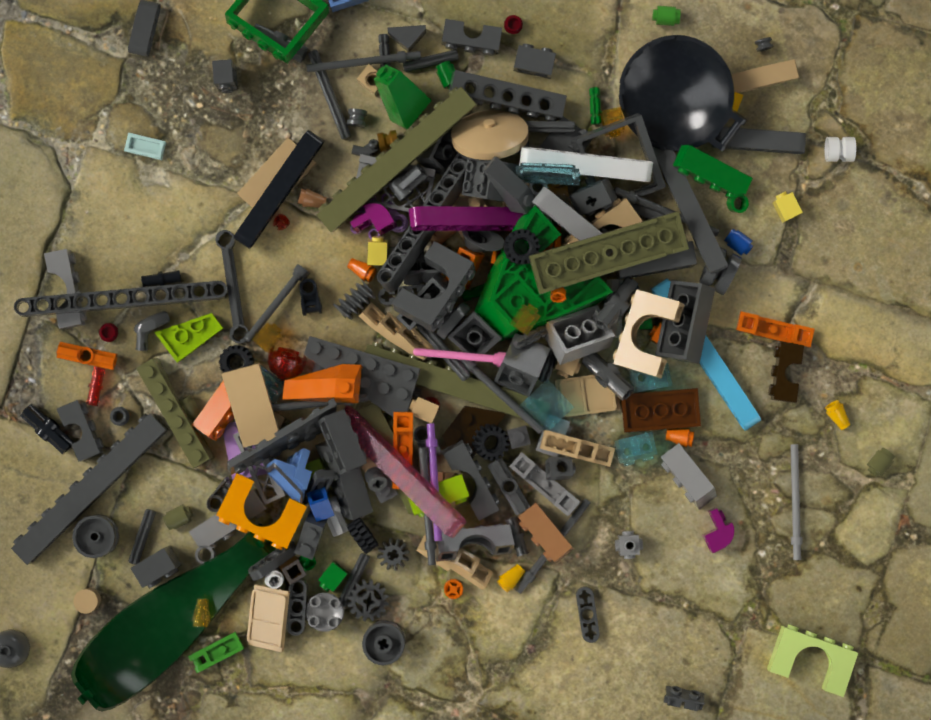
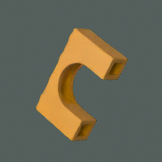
(278, 533)

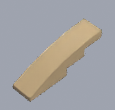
(765, 76)
(394, 330)
(577, 448)

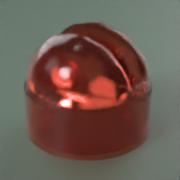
(281, 222)

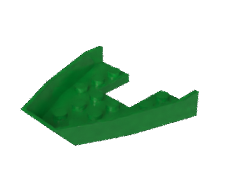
(514, 285)

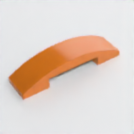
(775, 329)
(403, 436)

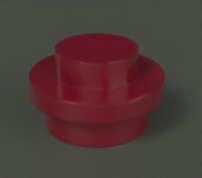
(513, 24)
(108, 332)

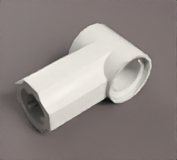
(336, 523)

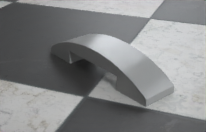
(548, 488)

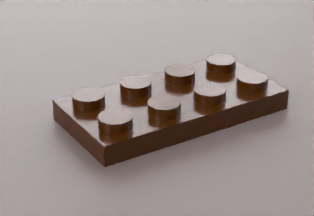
(661, 410)

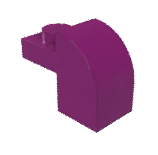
(376, 215)
(721, 535)

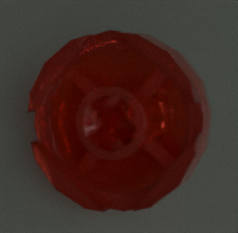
(285, 363)

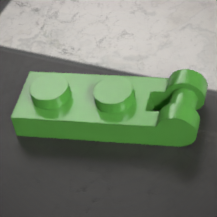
(217, 651)

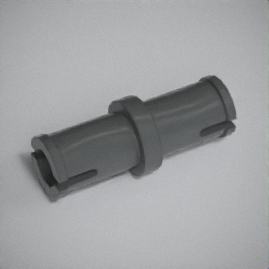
(519, 542)

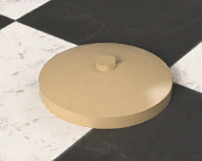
(490, 135)

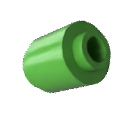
(666, 15)

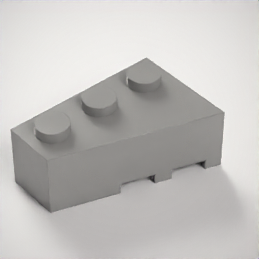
(688, 476)

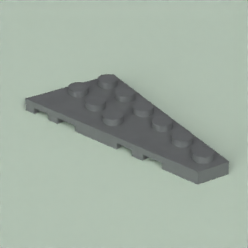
(286, 438)

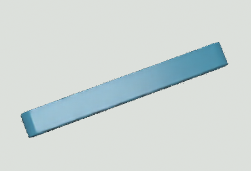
(721, 376)

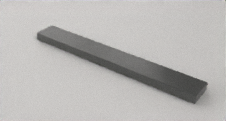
(691, 212)

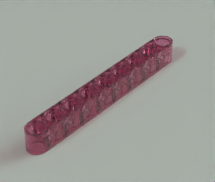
(406, 476)

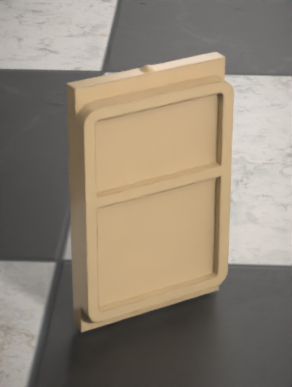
(587, 395)
(268, 618)

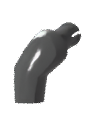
(146, 326)

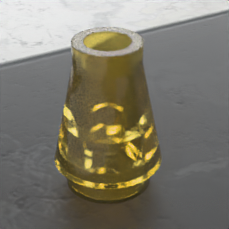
(201, 614)

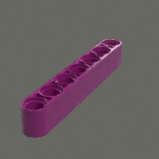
(462, 218)

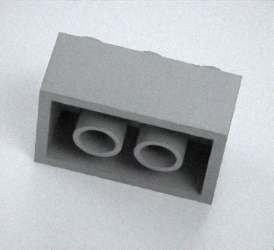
(577, 335)

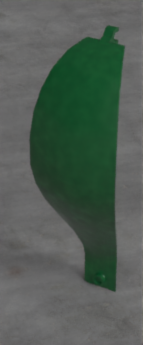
(159, 627)

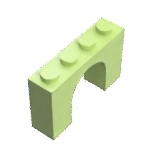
(840, 658)

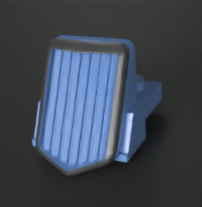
(291, 474)

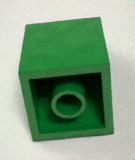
(400, 96)

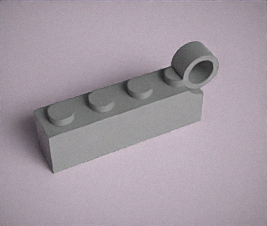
(213, 530)

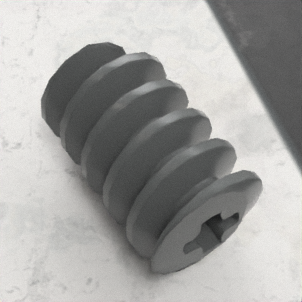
(355, 300)

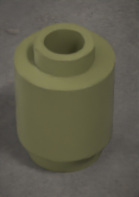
(880, 462)
(178, 517)

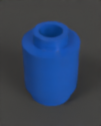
(739, 242)

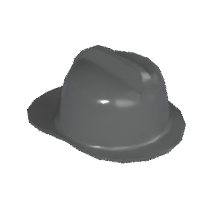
(483, 241)

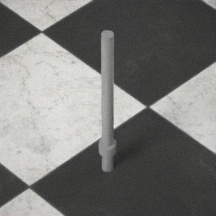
(796, 540)

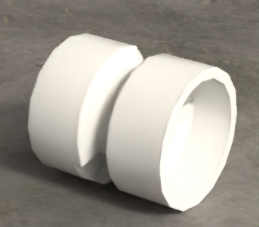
(840, 149)

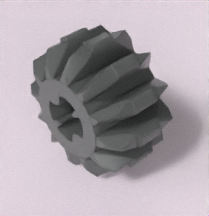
(389, 548)

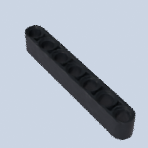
(279, 189)

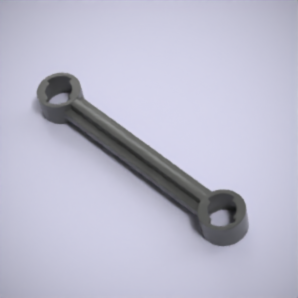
(232, 285)

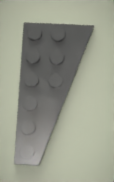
(384, 381)

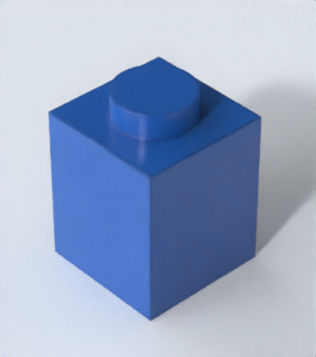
(320, 504)

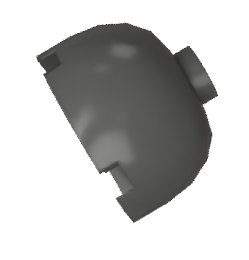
(13, 648)

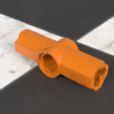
(75, 353)

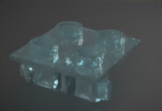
(547, 405)

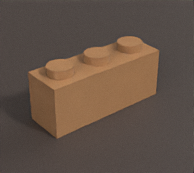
(545, 533)

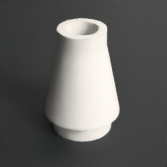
(274, 579)

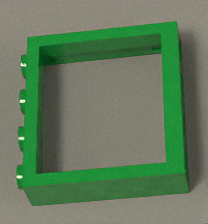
(264, 42)

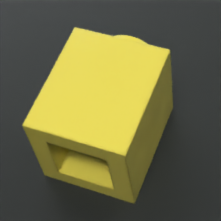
(787, 206)
(377, 251)

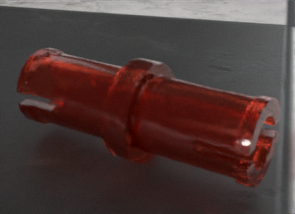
(95, 386)

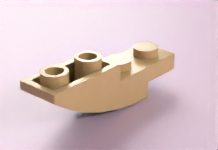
(465, 565)

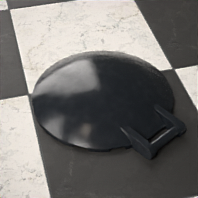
(680, 92)

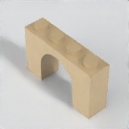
(619, 214)
(643, 307)

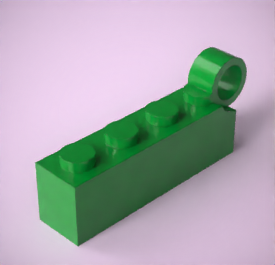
(714, 173)

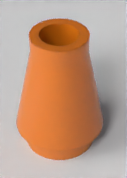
(362, 270)
(682, 436)

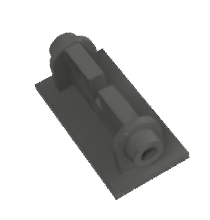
(675, 696)

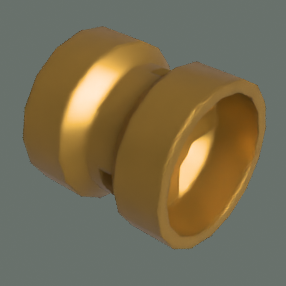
(385, 140)

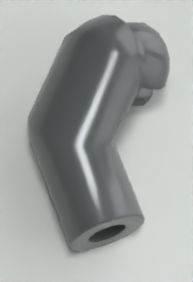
(369, 149)

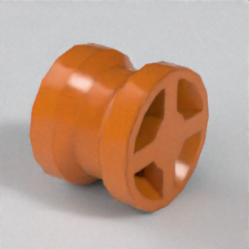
(455, 591)

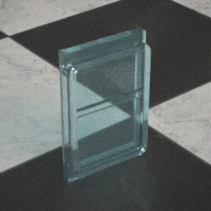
(548, 173)

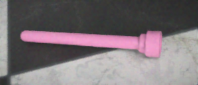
(496, 359)

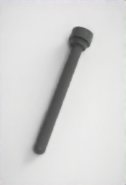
(298, 274)

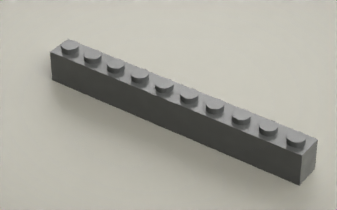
(89, 489)

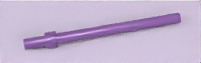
(431, 444)

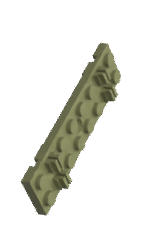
(588, 257)

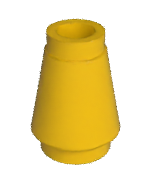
(837, 413)
(510, 578)

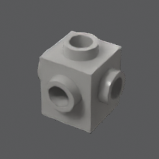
(628, 536)

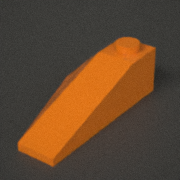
(336, 382)

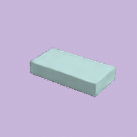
(145, 146)

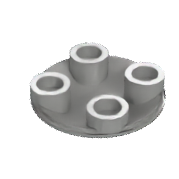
(324, 612)

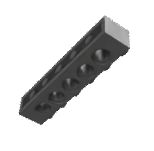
(555, 101)

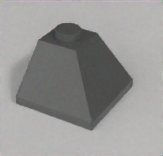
(474, 335)

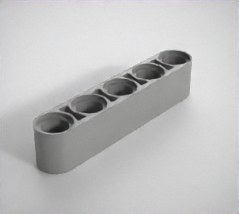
(565, 216)

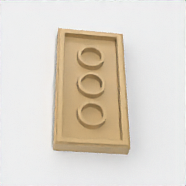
(262, 178)
(250, 404)

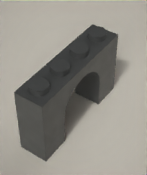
(431, 312)

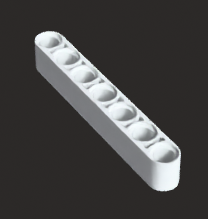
(591, 164)

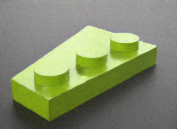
(188, 336)

